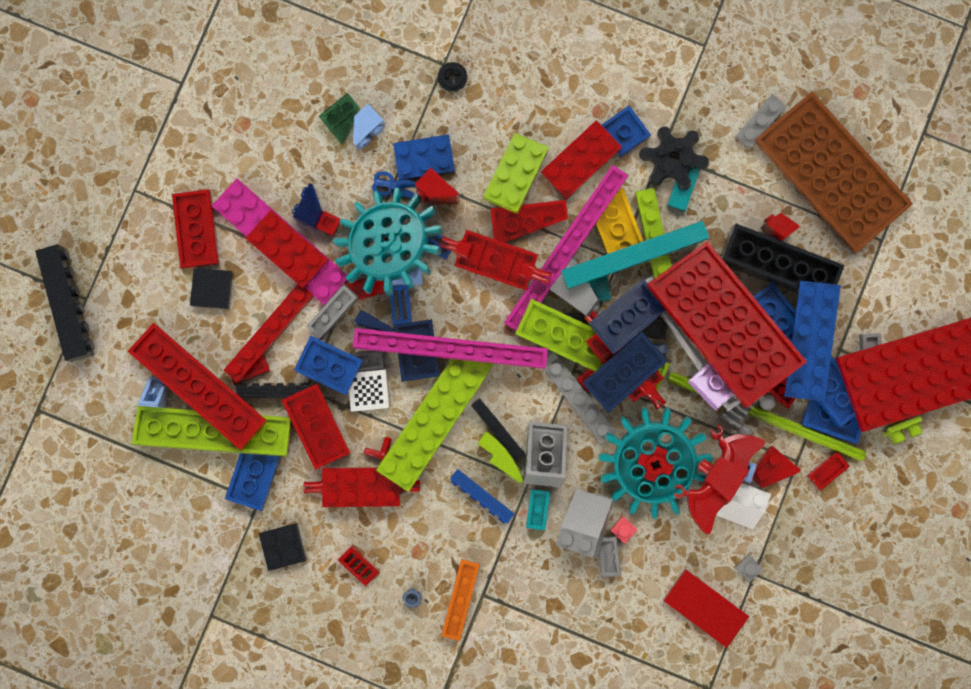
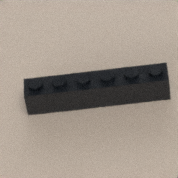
(64, 303)

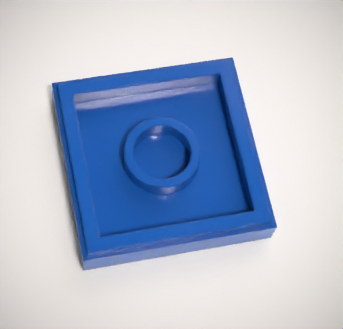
(626, 130)

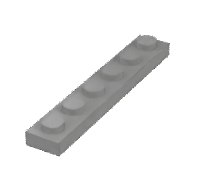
(577, 397)

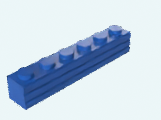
(478, 493)

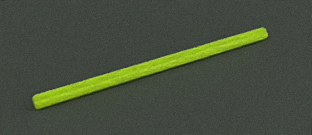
(786, 424)

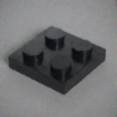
(282, 546)

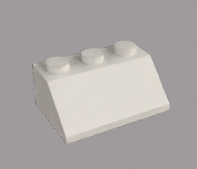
(746, 506)

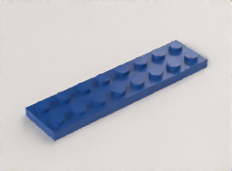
(837, 401)

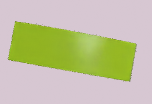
(500, 456)

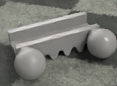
(736, 415)

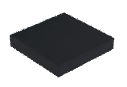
(211, 288)

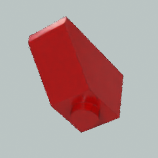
(779, 226)

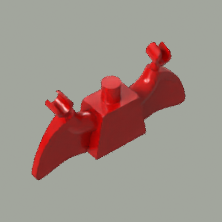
(721, 478)

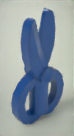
(391, 185)

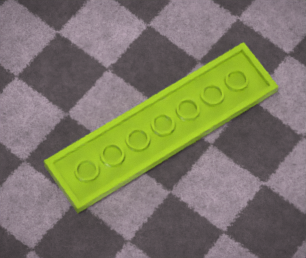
(562, 335)
(432, 421)
(191, 431)

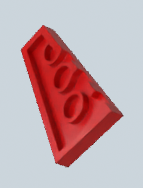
(531, 217)

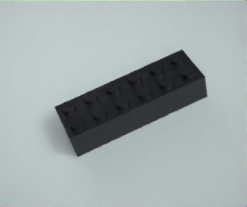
(776, 260)

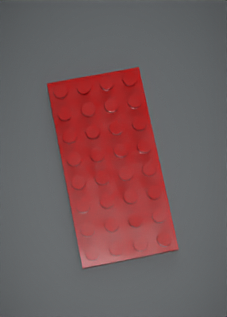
(726, 324)
(909, 375)

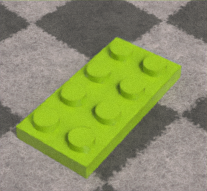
(516, 173)

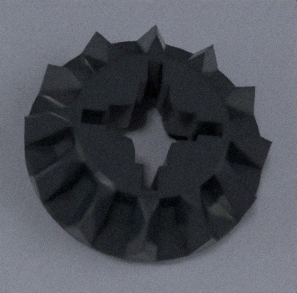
(457, 70)

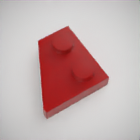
(773, 468)

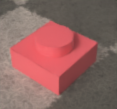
(623, 529)

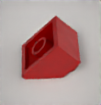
(436, 190)

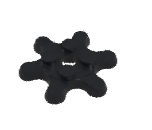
(679, 169)

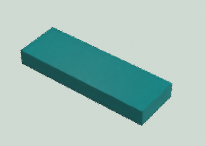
(679, 199)

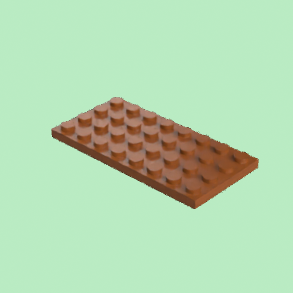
(833, 172)

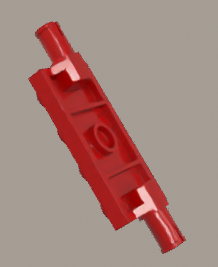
(496, 259)
(647, 388)
(357, 488)

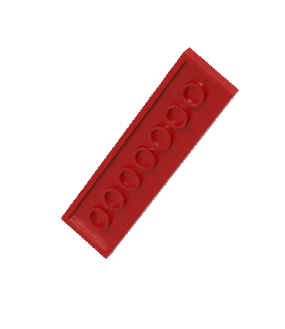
(197, 386)

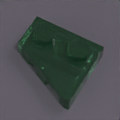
(340, 117)

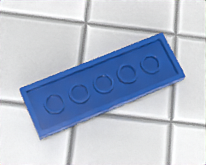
(813, 339)

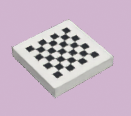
(369, 391)

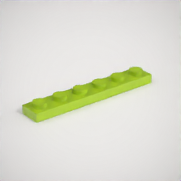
(652, 226)

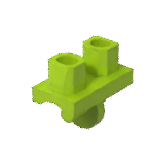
(912, 426)

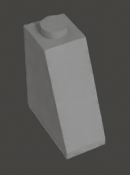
(580, 297)

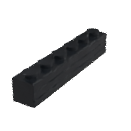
(268, 390)
(498, 429)

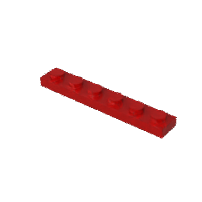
(268, 333)

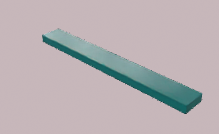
(634, 255)

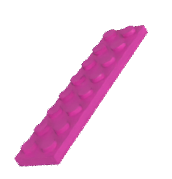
(246, 210)

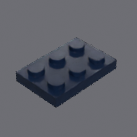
(414, 366)

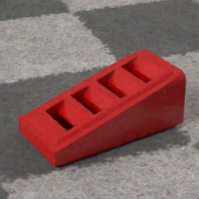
(358, 555)

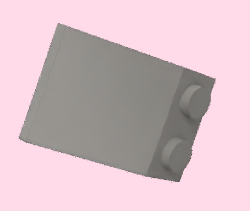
(545, 454)
(585, 523)

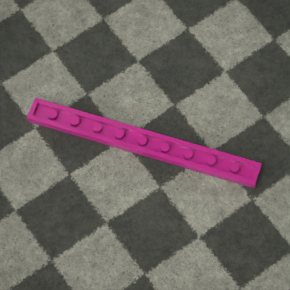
(570, 242)
(450, 348)

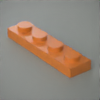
(460, 599)

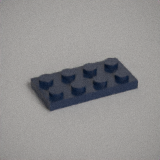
(627, 317)
(624, 372)

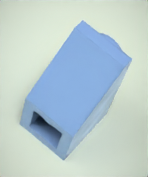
(366, 125)

